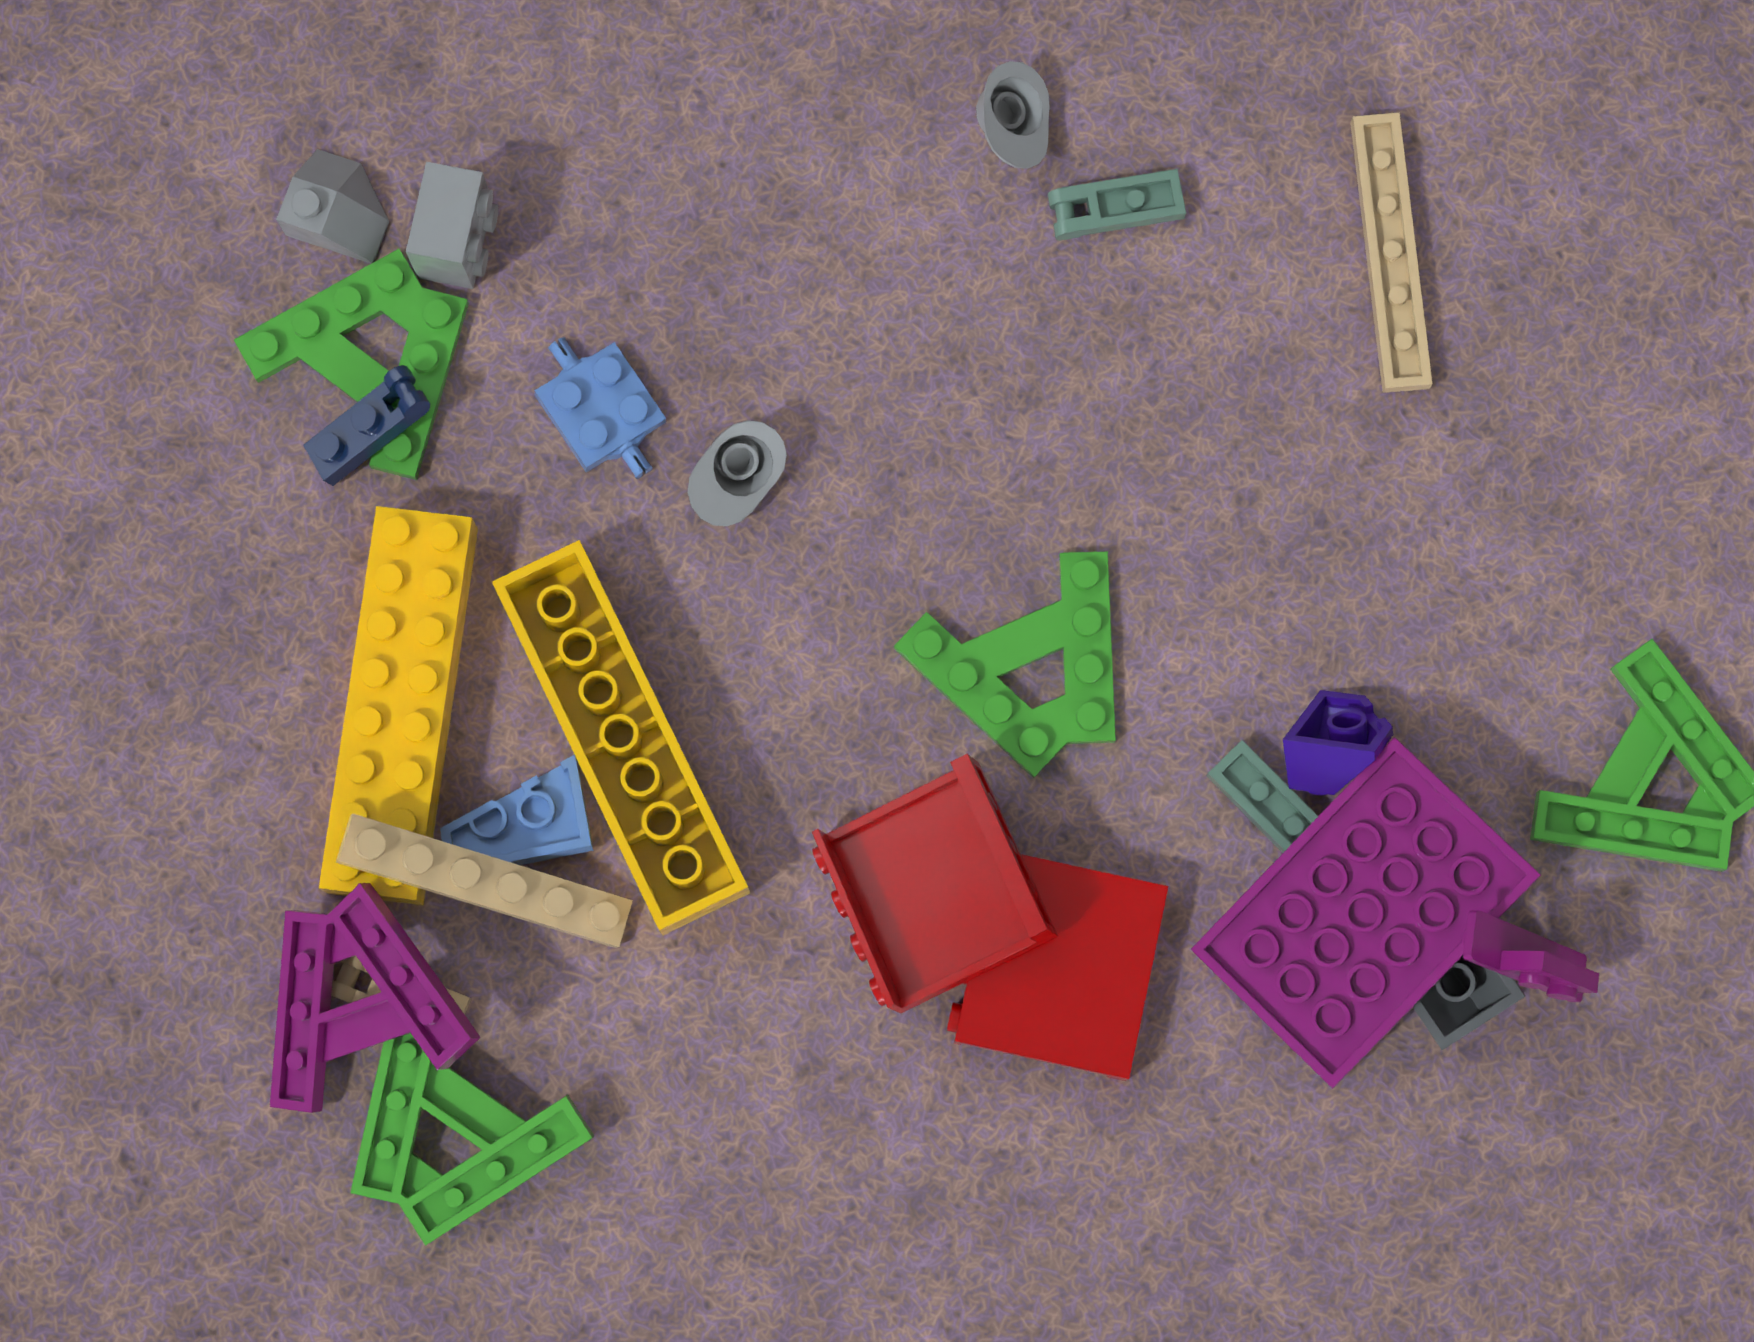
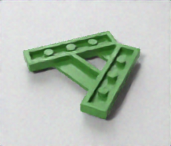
(316, 331)
(971, 670)
(1666, 720)
(508, 1144)

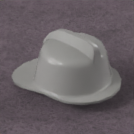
(1015, 114)
(736, 472)

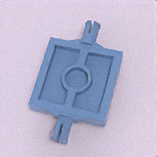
(600, 407)

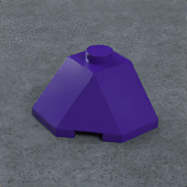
(1333, 742)

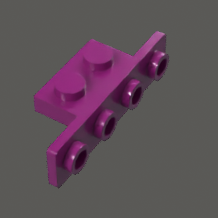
(1527, 958)

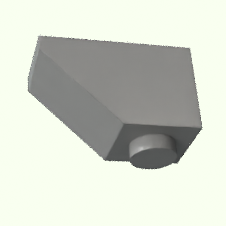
(334, 207)

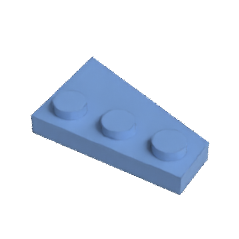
(530, 824)

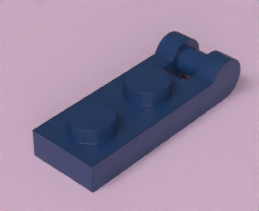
(367, 426)

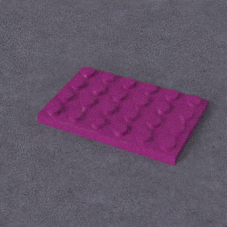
(1363, 912)

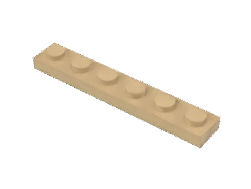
(1391, 253)
(483, 881)

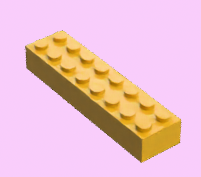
(401, 685)
(621, 738)

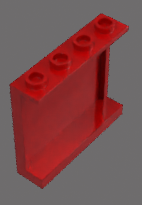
(933, 888)
(1081, 992)

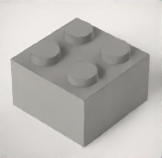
(451, 226)

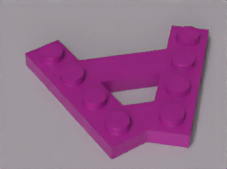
(409, 998)

